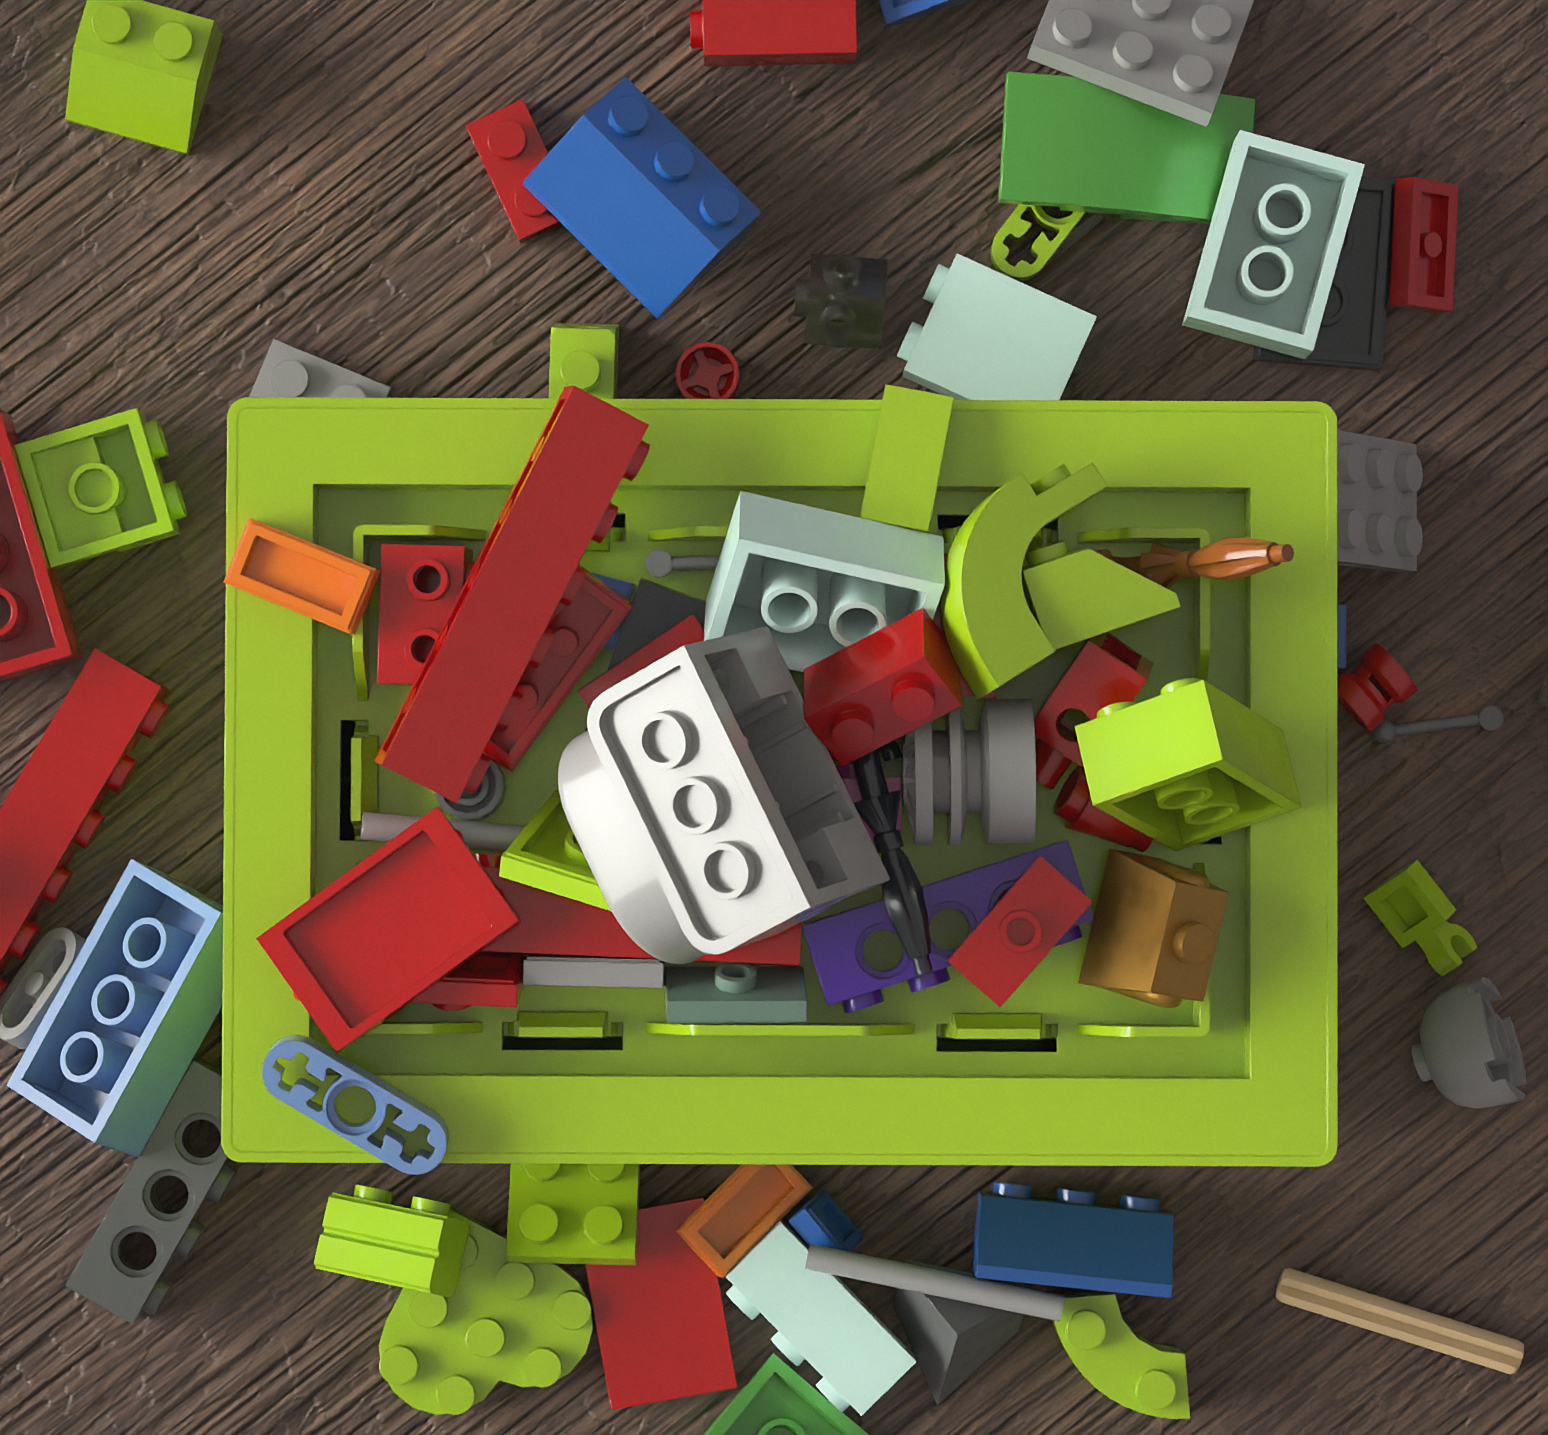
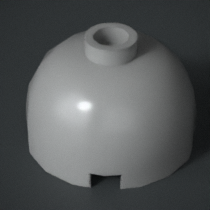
(1470, 1048)

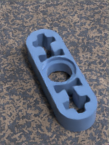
(408, 1117)

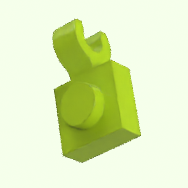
(1417, 911)

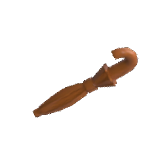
(1221, 560)

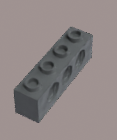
(104, 1269)

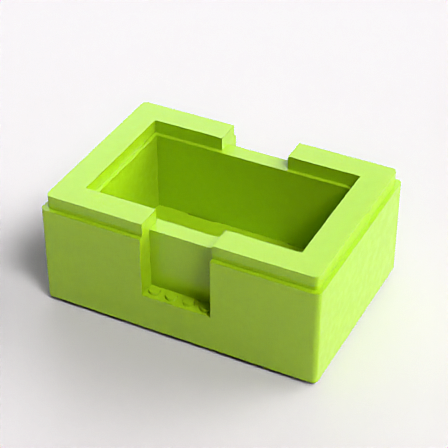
(926, 1072)

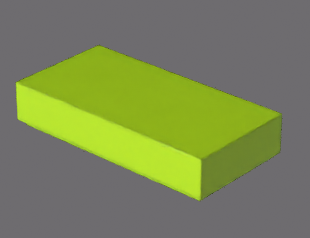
(907, 458)

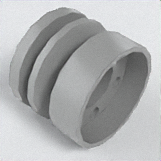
(974, 773)

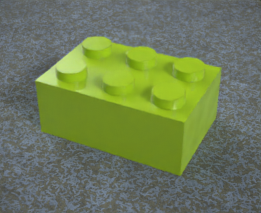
(1187, 764)

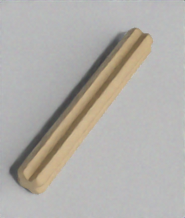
(1400, 1321)

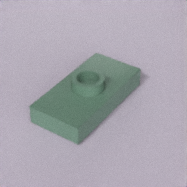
(735, 994)

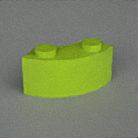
(1120, 1362)

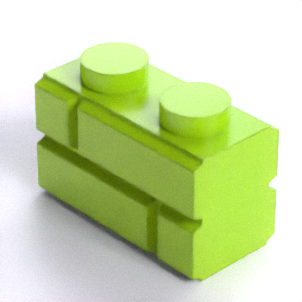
(392, 1243)

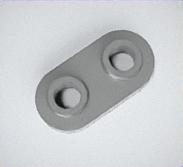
(36, 985)

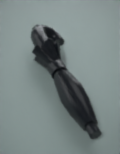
(903, 891)

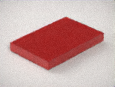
(663, 1318)

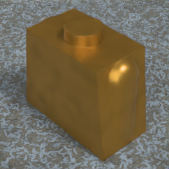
(1153, 930)

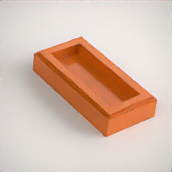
(302, 576)
(742, 1213)

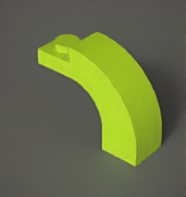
(983, 592)

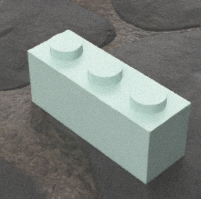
(818, 1321)

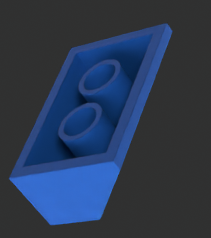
(642, 198)
(1073, 1241)

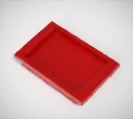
(388, 929)

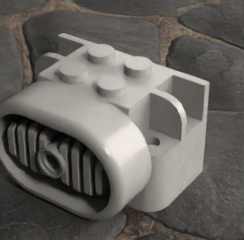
(712, 802)

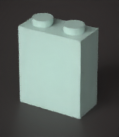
(993, 337)

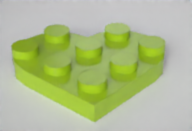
(500, 1325)

